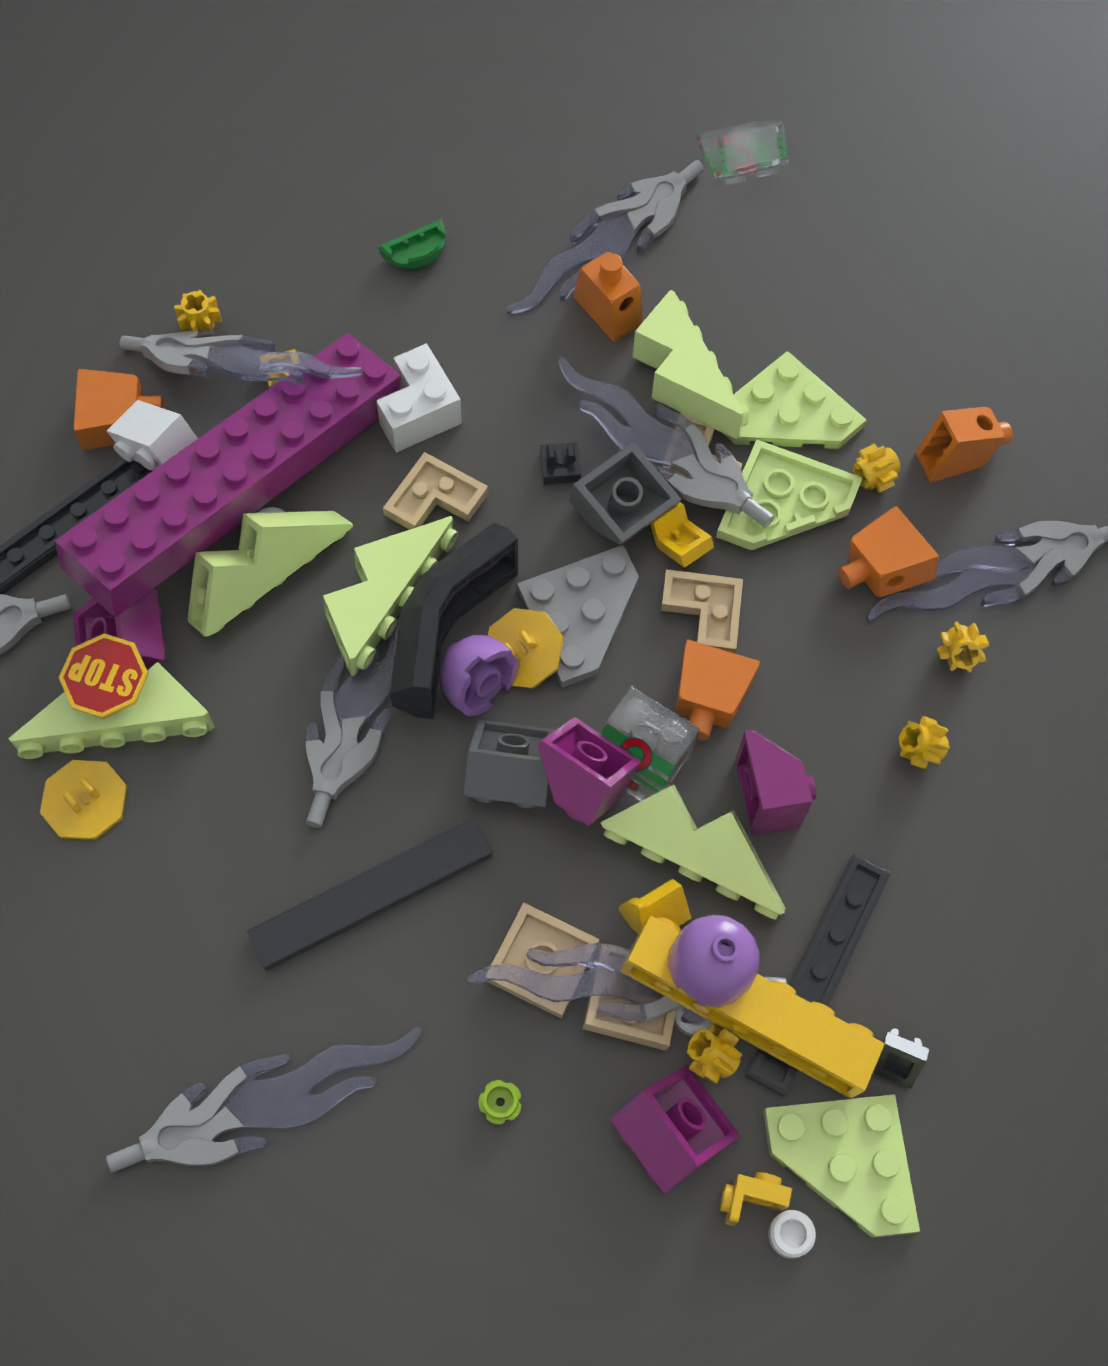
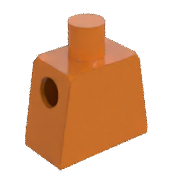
(610, 295)
(101, 401)
(961, 442)
(889, 556)
(713, 686)

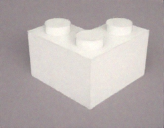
(422, 405)
(150, 434)

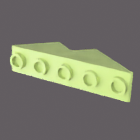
(686, 370)
(268, 553)
(388, 575)
(160, 712)
(713, 851)

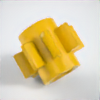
(197, 312)
(877, 467)
(967, 656)
(924, 742)
(714, 1053)

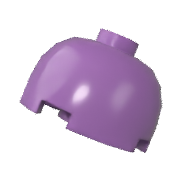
(475, 672)
(714, 960)

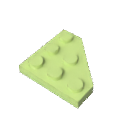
(795, 407)
(792, 489)
(850, 1158)

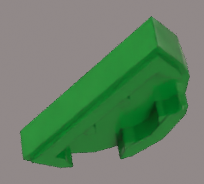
(415, 248)

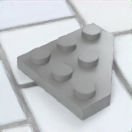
(586, 606)

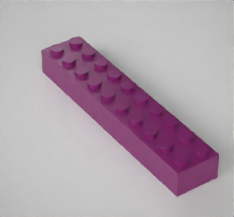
(220, 476)

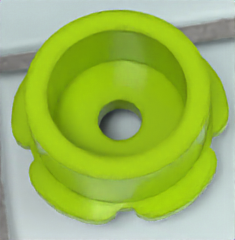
(494, 1091)

